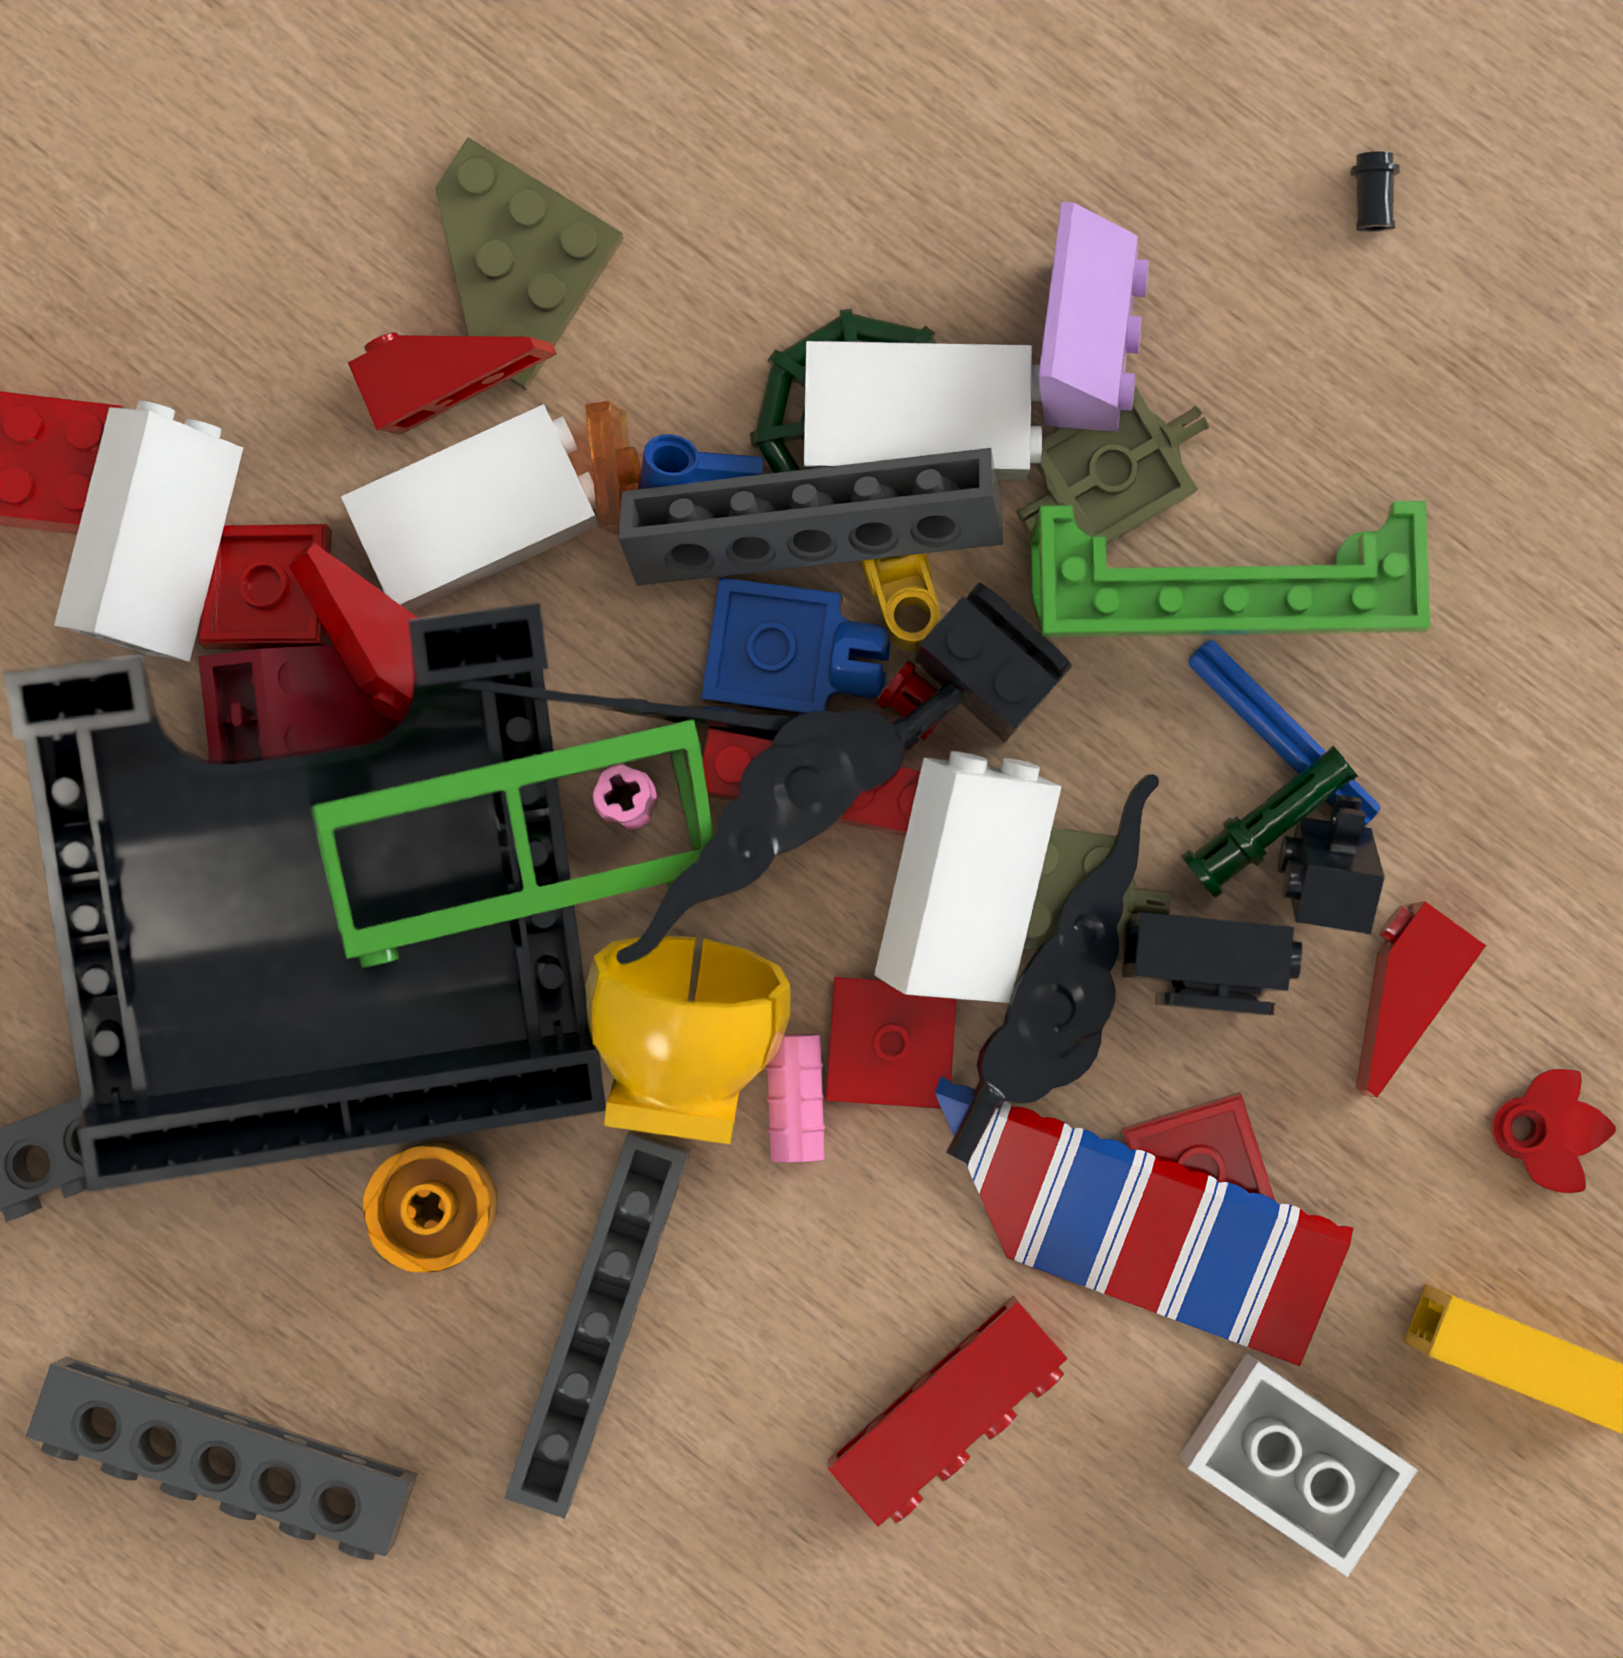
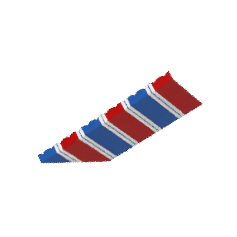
(1152, 1230)

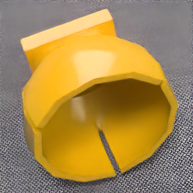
(677, 1059)

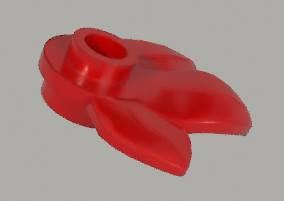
(1558, 1132)

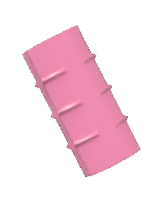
(607, 792)
(796, 1100)

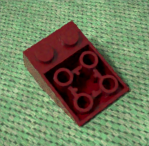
(283, 703)

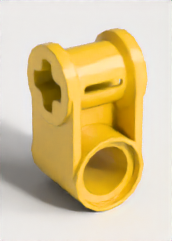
(898, 584)

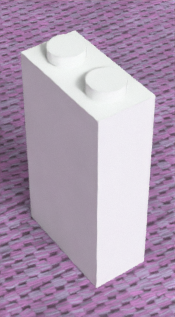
(920, 401)
(473, 509)
(149, 531)
(967, 878)

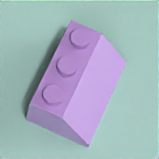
(1091, 322)

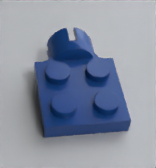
(789, 649)

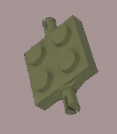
(1117, 476)
(1066, 862)

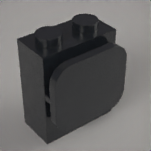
(993, 660)
(1211, 961)

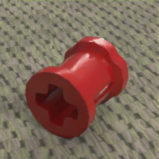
(895, 693)

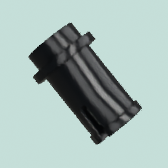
(1375, 190)

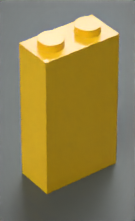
(1518, 1357)

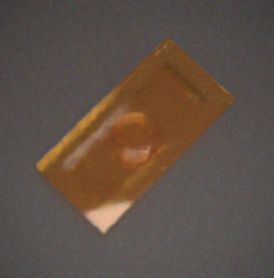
(612, 459)

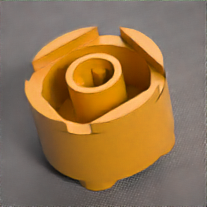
(395, 1213)

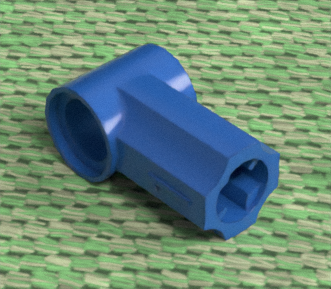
(676, 461)

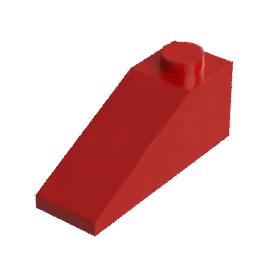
(421, 376)
(363, 626)
(1411, 982)

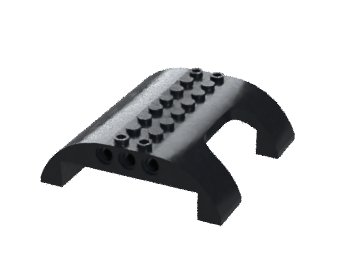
(209, 945)

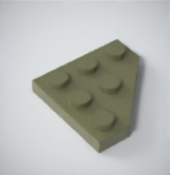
(518, 249)

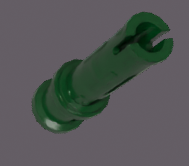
(1246, 839)

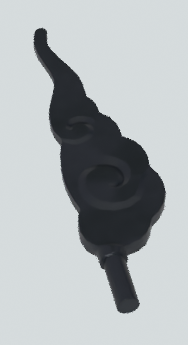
(702, 715)
(792, 797)
(1062, 993)

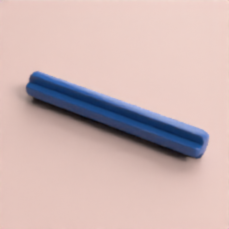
(1267, 717)

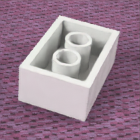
(1297, 1464)

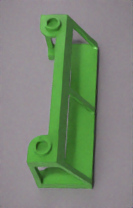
(1372, 588)
(380, 942)

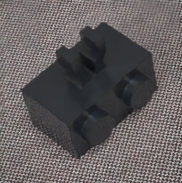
(1333, 869)

